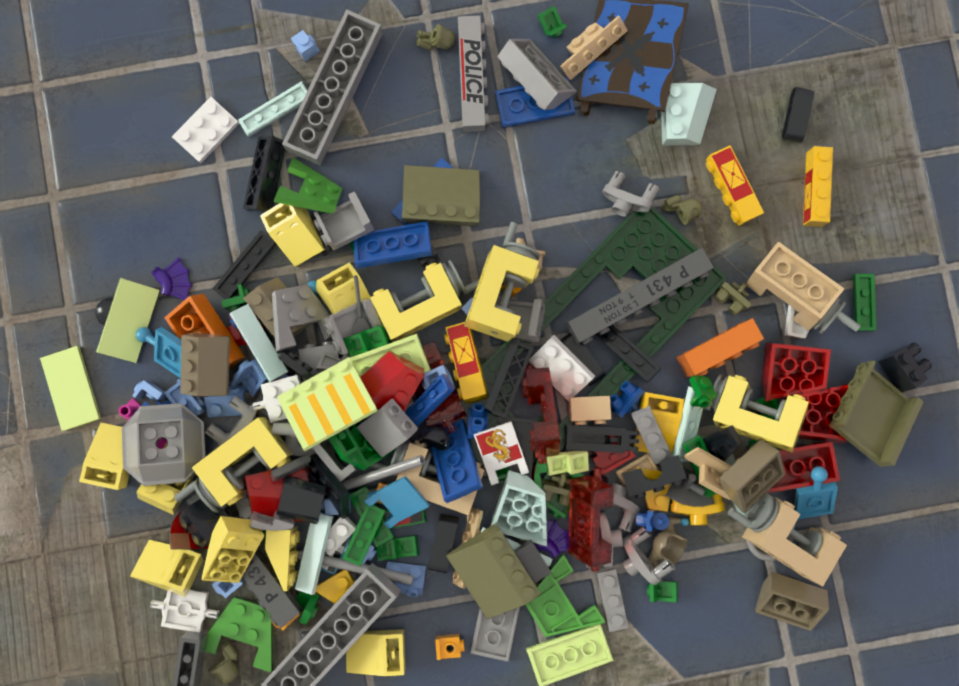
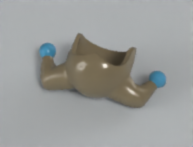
(669, 543)

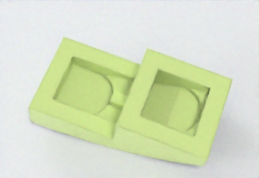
(569, 462)

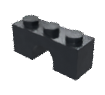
(638, 483)

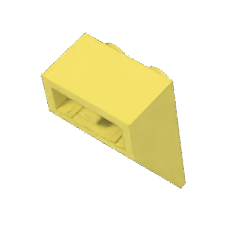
(293, 232)
(338, 288)
(105, 459)
(162, 495)
(231, 549)
(282, 552)
(167, 568)
(378, 653)

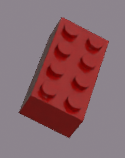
(801, 463)

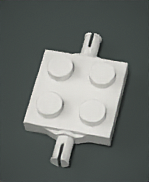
(270, 399)
(185, 612)

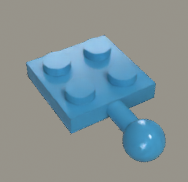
(166, 350)
(816, 499)

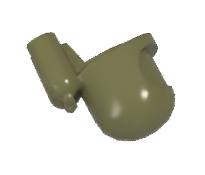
(439, 37)
(686, 209)
(225, 668)

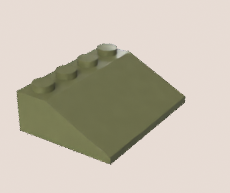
(441, 196)
(493, 572)

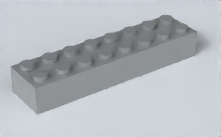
(333, 87)
(336, 631)

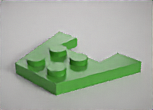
(316, 191)
(553, 609)
(246, 623)

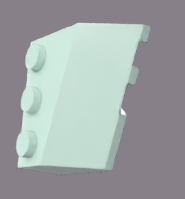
(686, 113)
(522, 509)

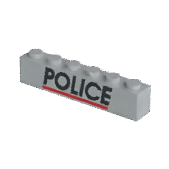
(471, 74)

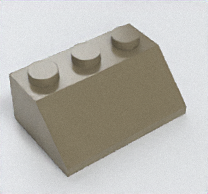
(261, 303)
(204, 364)
(753, 475)
(792, 601)

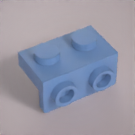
(251, 377)
(193, 403)
(218, 405)
(418, 581)

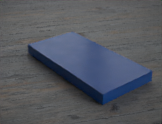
(519, 108)
(393, 245)
(457, 465)

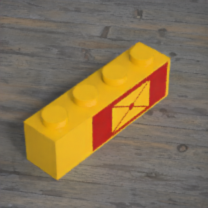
(734, 185)
(818, 186)
(466, 362)

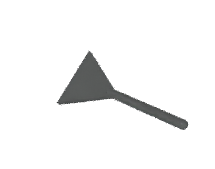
(361, 323)

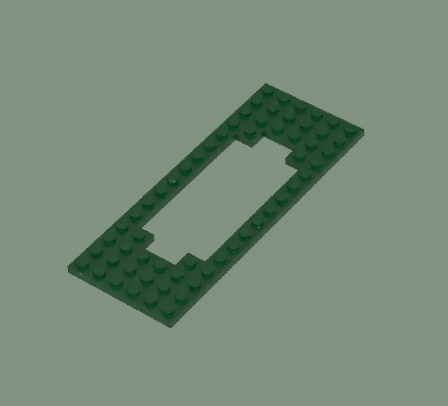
(639, 242)

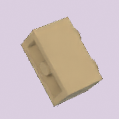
(590, 408)

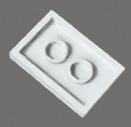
(205, 130)
(566, 370)

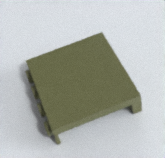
(875, 415)

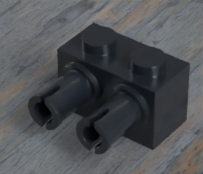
(903, 368)
(199, 521)

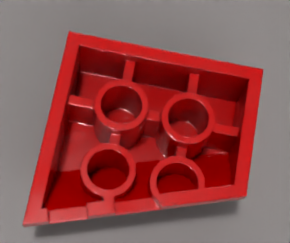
(793, 370)
(392, 379)
(820, 414)
(264, 493)

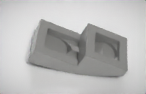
(273, 523)

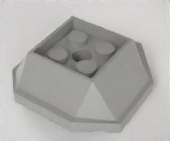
(167, 465)

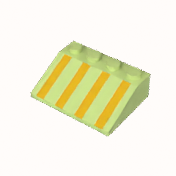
(327, 404)

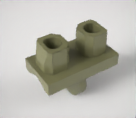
(735, 294)
(559, 487)

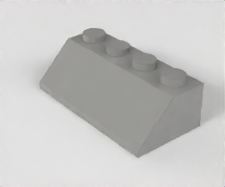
(535, 73)

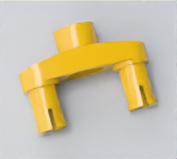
(698, 515)

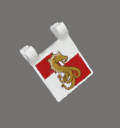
(500, 449)

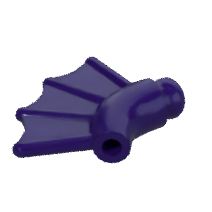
(173, 279)
(556, 539)

